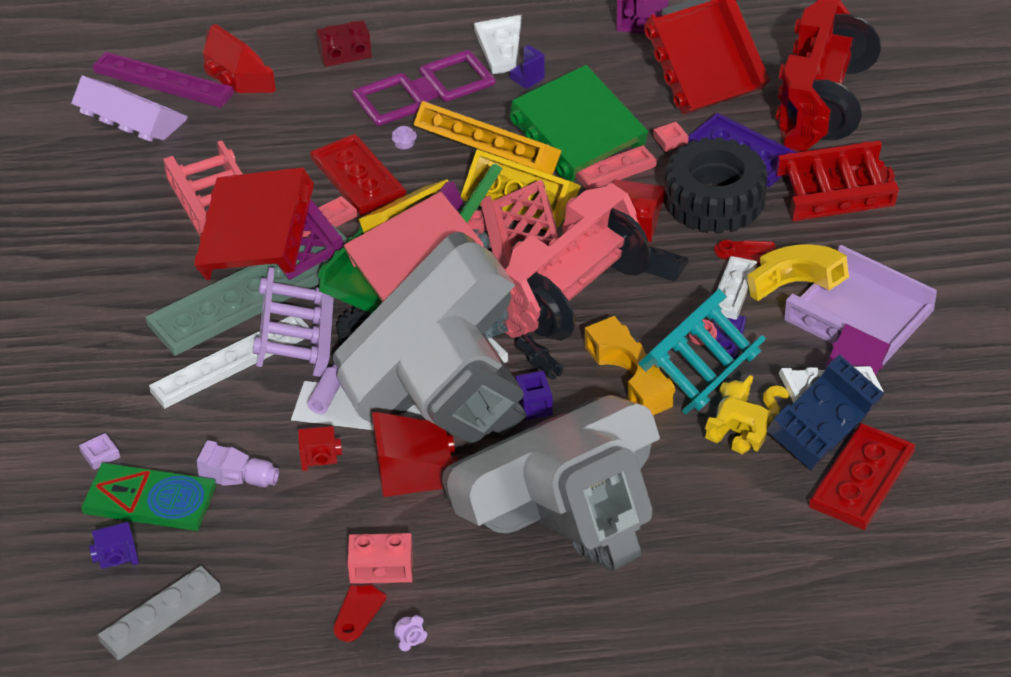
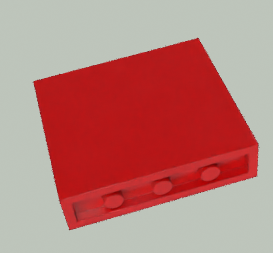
(706, 54)
(255, 221)

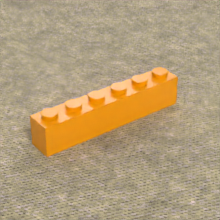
(487, 138)

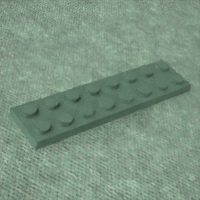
(224, 304)

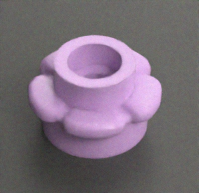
(404, 137)

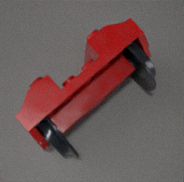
(812, 91)

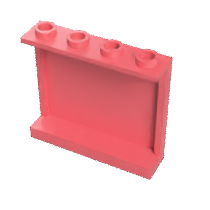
(400, 244)

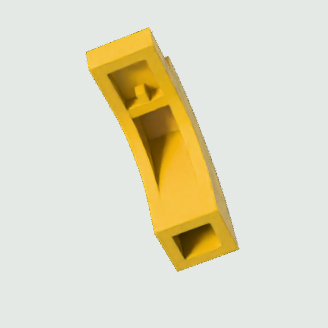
(798, 263)

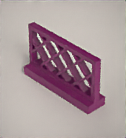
(326, 237)

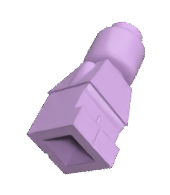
(232, 467)

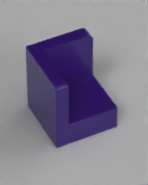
(531, 70)

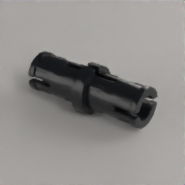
(539, 357)

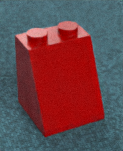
(410, 454)

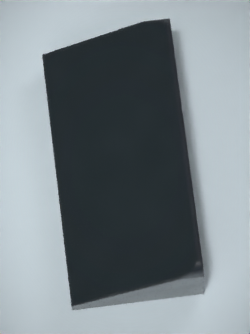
(666, 264)

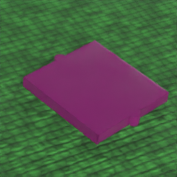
(860, 349)

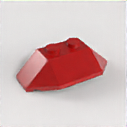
(235, 63)

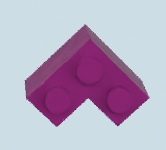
(635, 13)

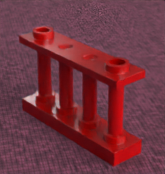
(840, 201)

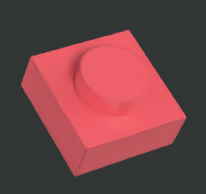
(670, 136)

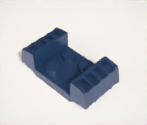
(825, 412)

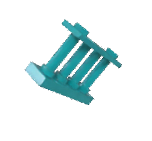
(695, 326)

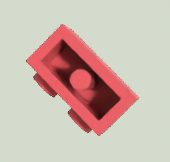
(380, 558)

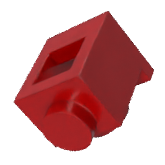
(318, 446)

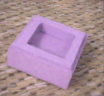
(99, 451)

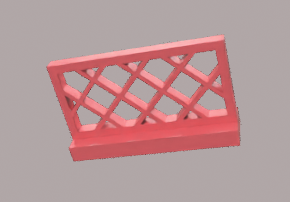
(498, 221)

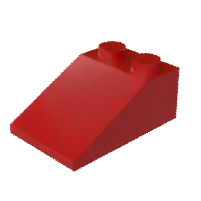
(647, 203)

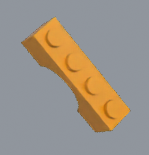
(613, 345)

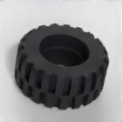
(715, 206)

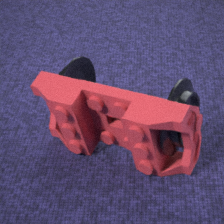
(596, 234)

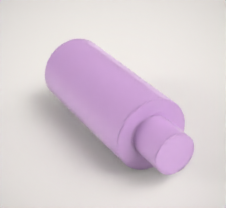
(324, 391)

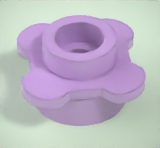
(410, 632)

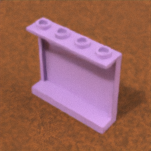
(869, 300)

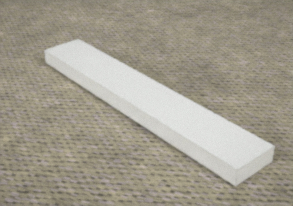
(216, 367)

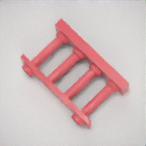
(186, 189)

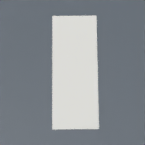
(339, 412)

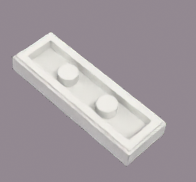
(735, 285)

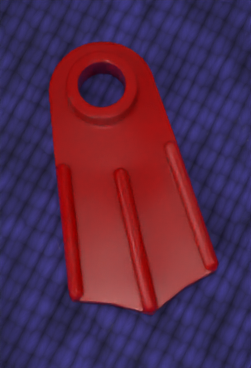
(744, 249)
(358, 611)

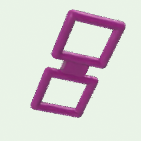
(423, 88)

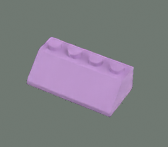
(126, 109)

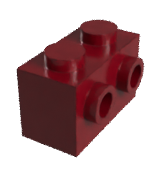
(344, 43)

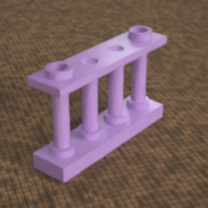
(318, 335)

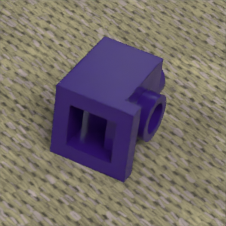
(537, 395)
(113, 546)

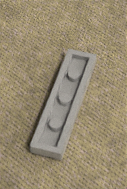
(159, 613)

